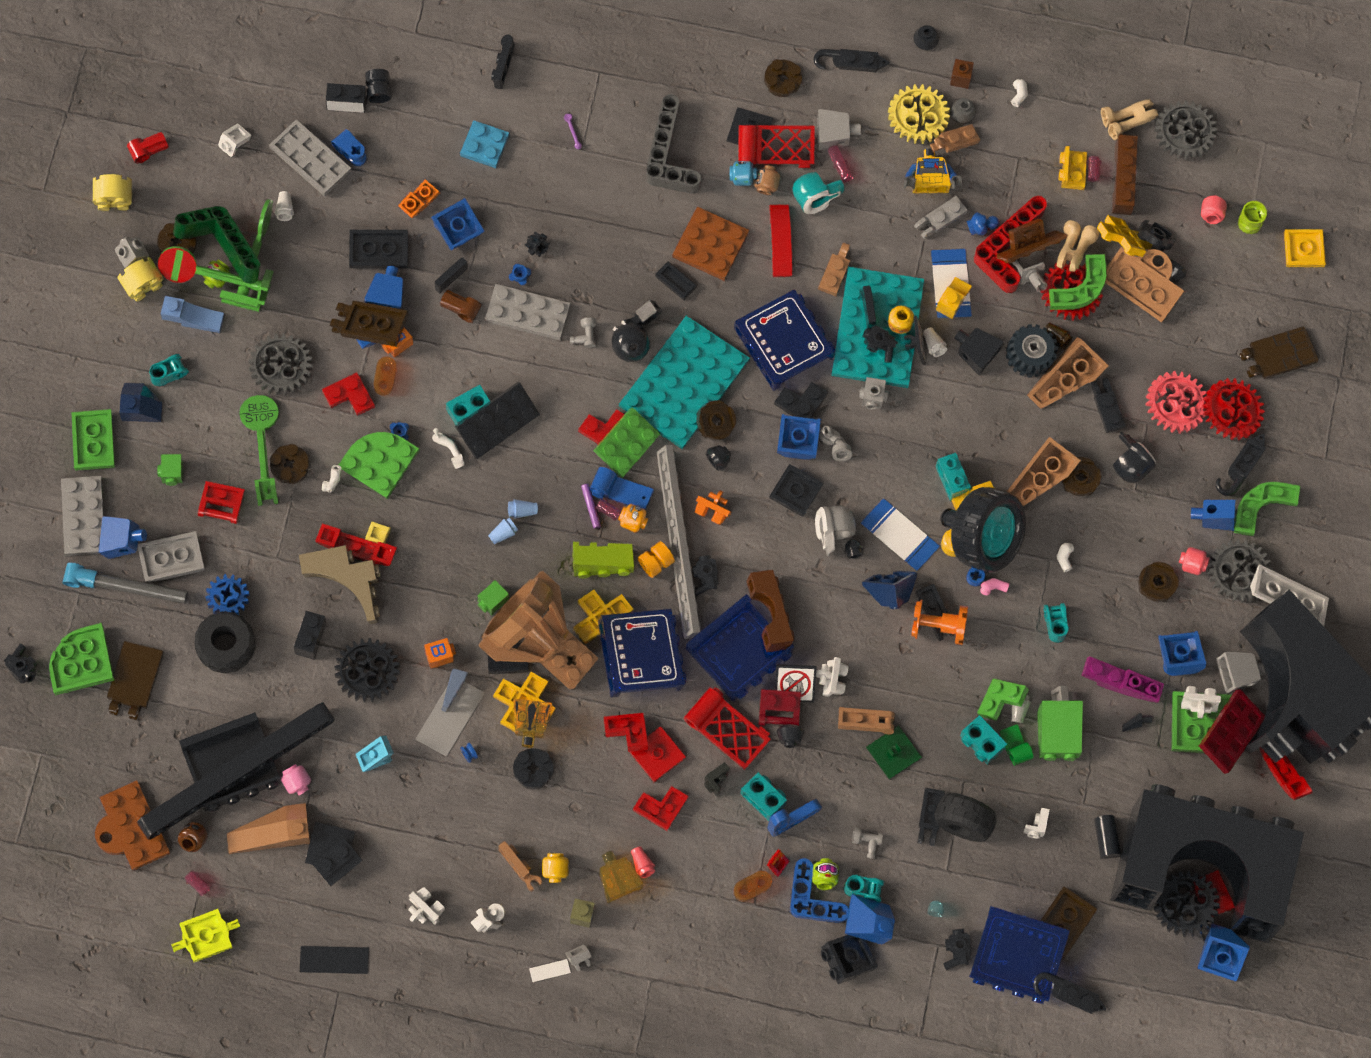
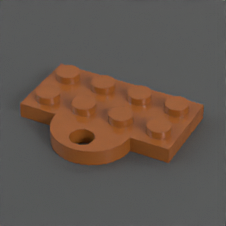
(123, 811)

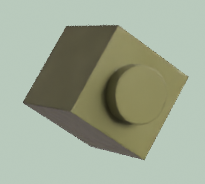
(582, 913)

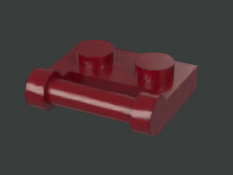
(779, 701)

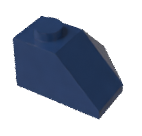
(139, 404)
(891, 589)

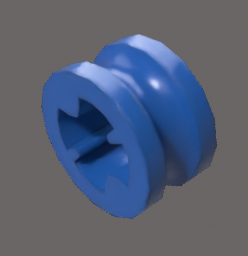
(970, 579)
(469, 752)

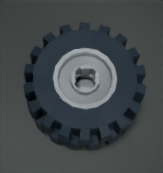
(1031, 350)

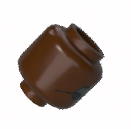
(192, 837)

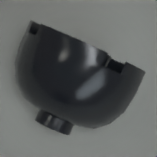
(625, 336)

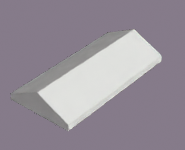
(1270, 585)

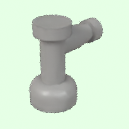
(588, 339)
(873, 840)

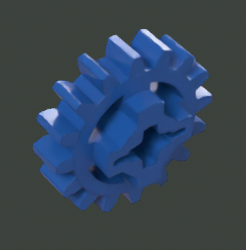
(219, 593)

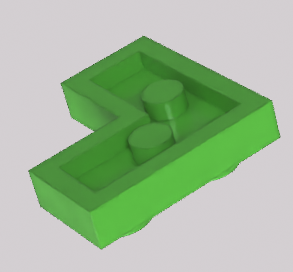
(999, 694)

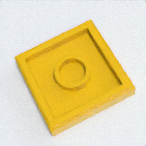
(1304, 248)

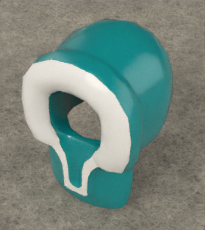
(814, 194)

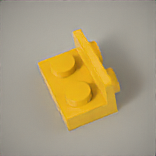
(1073, 170)

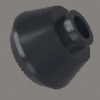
(926, 37)
(1178, 272)
(718, 457)
(790, 735)

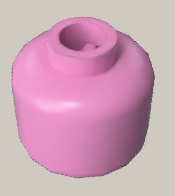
(296, 779)

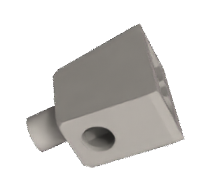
(834, 129)
(1239, 670)

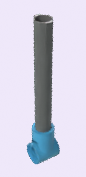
(76, 575)

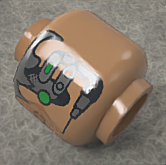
(767, 180)

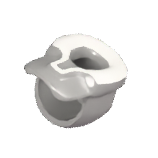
(834, 524)

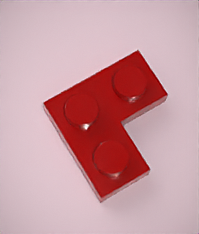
(349, 389)
(597, 430)
(630, 726)
(662, 812)

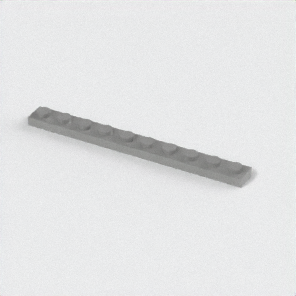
(678, 542)

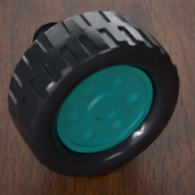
(986, 528)

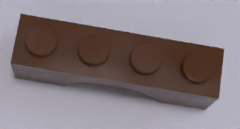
(1125, 179)
(765, 588)

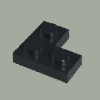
(804, 405)

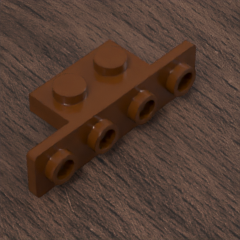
(1029, 239)

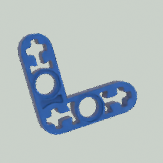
(783, 821)
(804, 898)

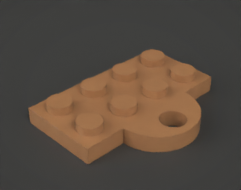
(1144, 282)

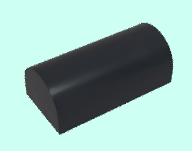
(1107, 836)

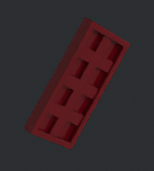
(1232, 731)

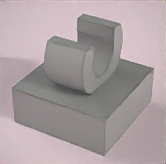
(1061, 694)
(578, 955)

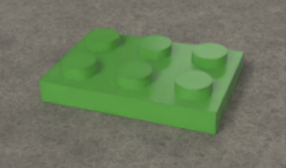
(93, 440)
(626, 442)

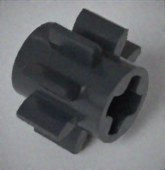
(537, 244)

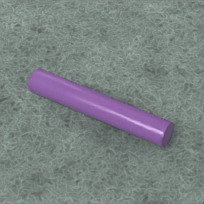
(591, 506)

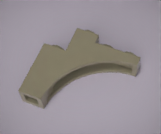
(357, 577)

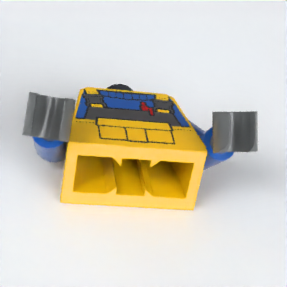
(931, 175)

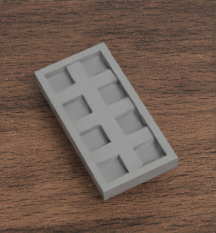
(310, 157)
(527, 312)
(82, 514)

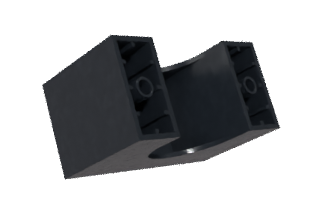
(1251, 853)

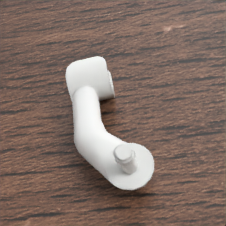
(441, 439)

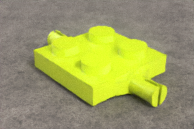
(205, 935)

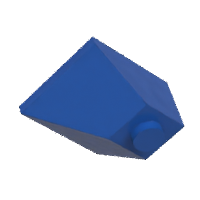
(870, 920)
(1223, 953)

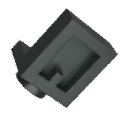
(719, 775)

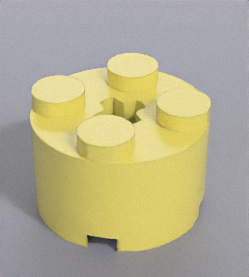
(112, 192)
(141, 278)

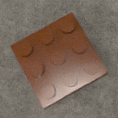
(710, 243)

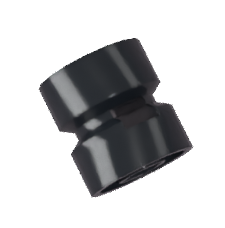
(378, 86)

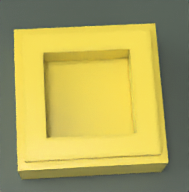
(377, 533)

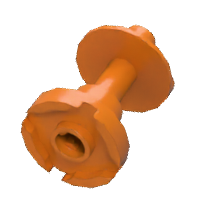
(948, 622)

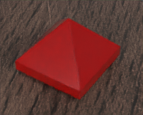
(777, 862)

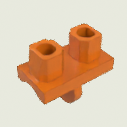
(720, 512)

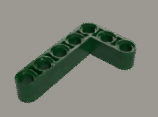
(219, 222)

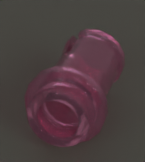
(1093, 168)
(608, 509)
(197, 883)

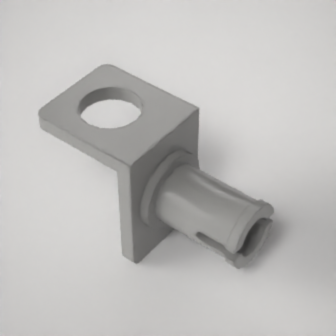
(1032, 274)

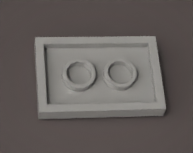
(170, 557)

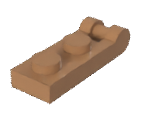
(866, 720)

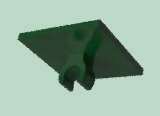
(893, 752)

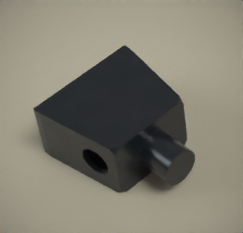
(978, 348)

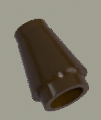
(1061, 335)

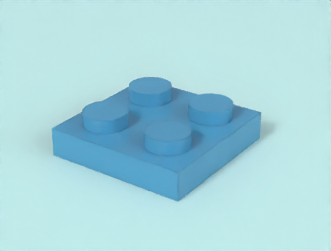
(484, 144)

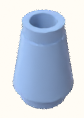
(521, 508)
(503, 531)

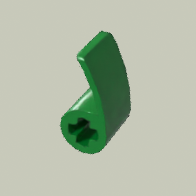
(1016, 747)

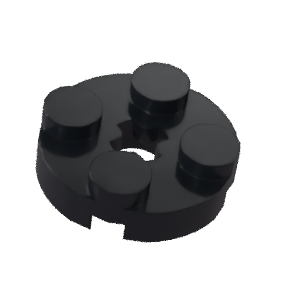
(1156, 235)
(541, 776)

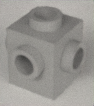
(131, 250)
(873, 393)

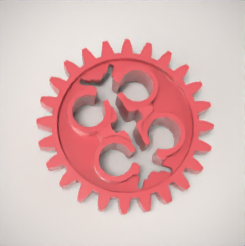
(1176, 402)

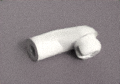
(334, 479)
(1063, 555)

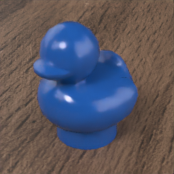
(979, 224)

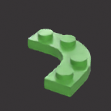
(1086, 292)
(1259, 496)

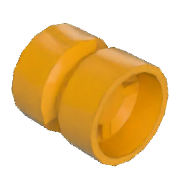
(656, 559)

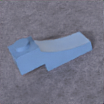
(191, 315)

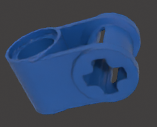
(350, 148)

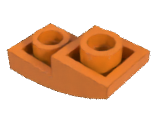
(419, 199)

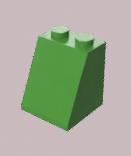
(1060, 730)

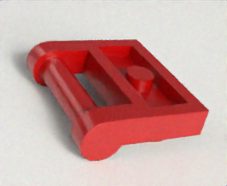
(223, 496)

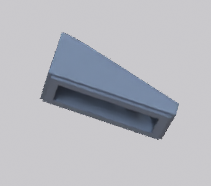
(455, 683)

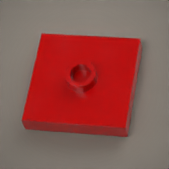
(660, 756)

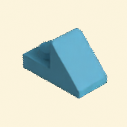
(375, 754)

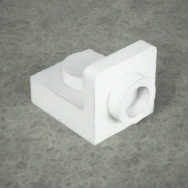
(233, 138)
(1041, 823)

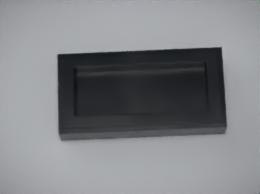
(451, 275)
(675, 280)
(868, 306)

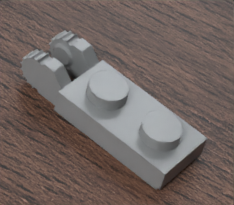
(942, 216)

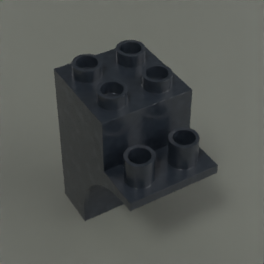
(1312, 685)

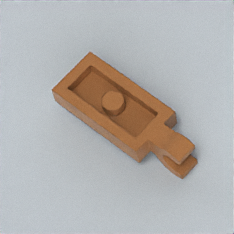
(956, 139)
(835, 271)
(520, 867)

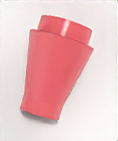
(643, 864)

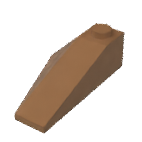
(1068, 373)
(1043, 472)
(277, 829)

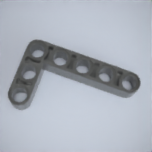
(662, 148)

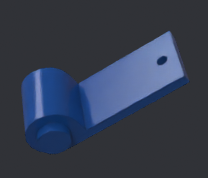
(609, 486)

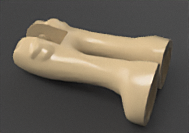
(1137, 110)
(1073, 230)

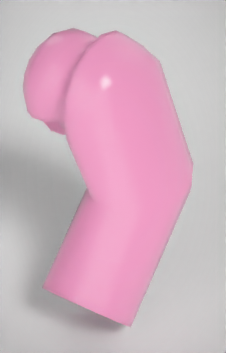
(993, 584)

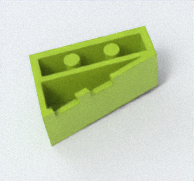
(602, 560)

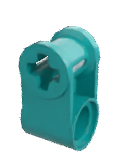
(169, 370)
(1056, 618)
(866, 887)

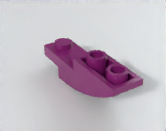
(1122, 681)

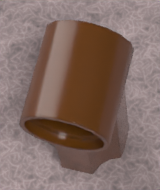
(465, 308)

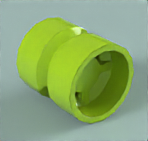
(1252, 217)

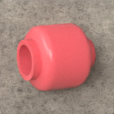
(1213, 209)
(1194, 561)

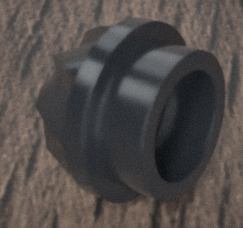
(853, 549)

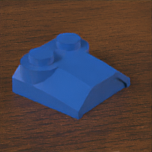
(457, 224)
(798, 437)
(1182, 653)

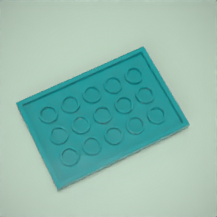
(888, 291)
(682, 378)

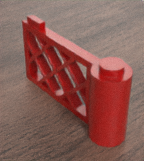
(751, 141)
(705, 712)

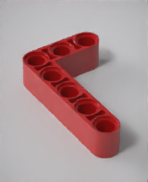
(1001, 235)

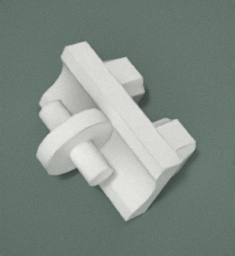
(829, 677)
(1200, 703)
(432, 913)
(489, 918)

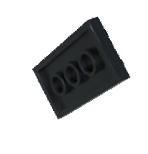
(497, 420)

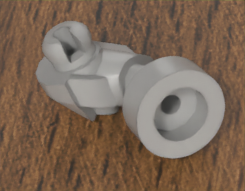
(841, 450)

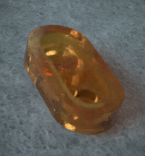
(385, 377)
(751, 885)

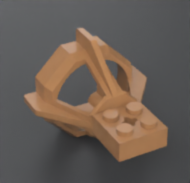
(545, 637)

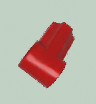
(142, 148)

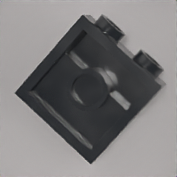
(847, 958)

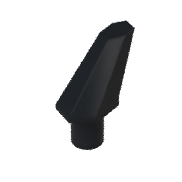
(1136, 722)

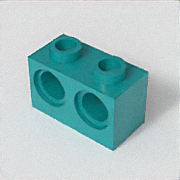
(466, 403)
(952, 476)
(987, 737)
(759, 799)

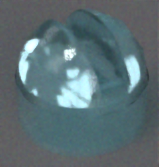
(935, 909)

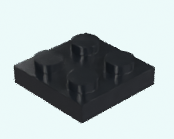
(796, 490)

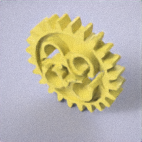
(901, 115)

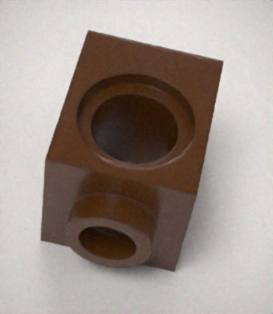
(961, 73)

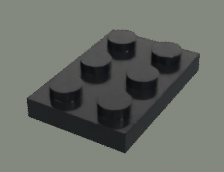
(378, 248)

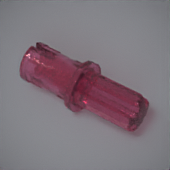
(840, 164)

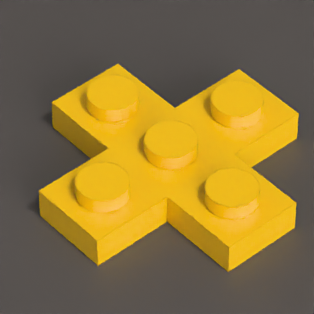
(1117, 230)
(594, 609)
(530, 690)

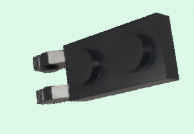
(503, 61)
(1108, 407)
(932, 605)
(927, 819)

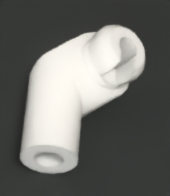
(1022, 92)

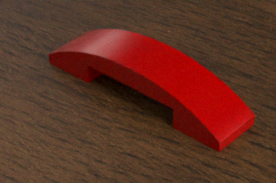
(781, 240)
(362, 549)
(1287, 777)

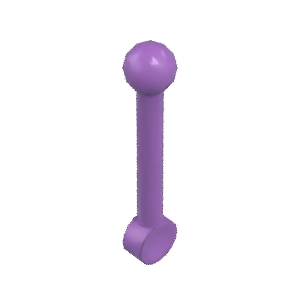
(568, 118)

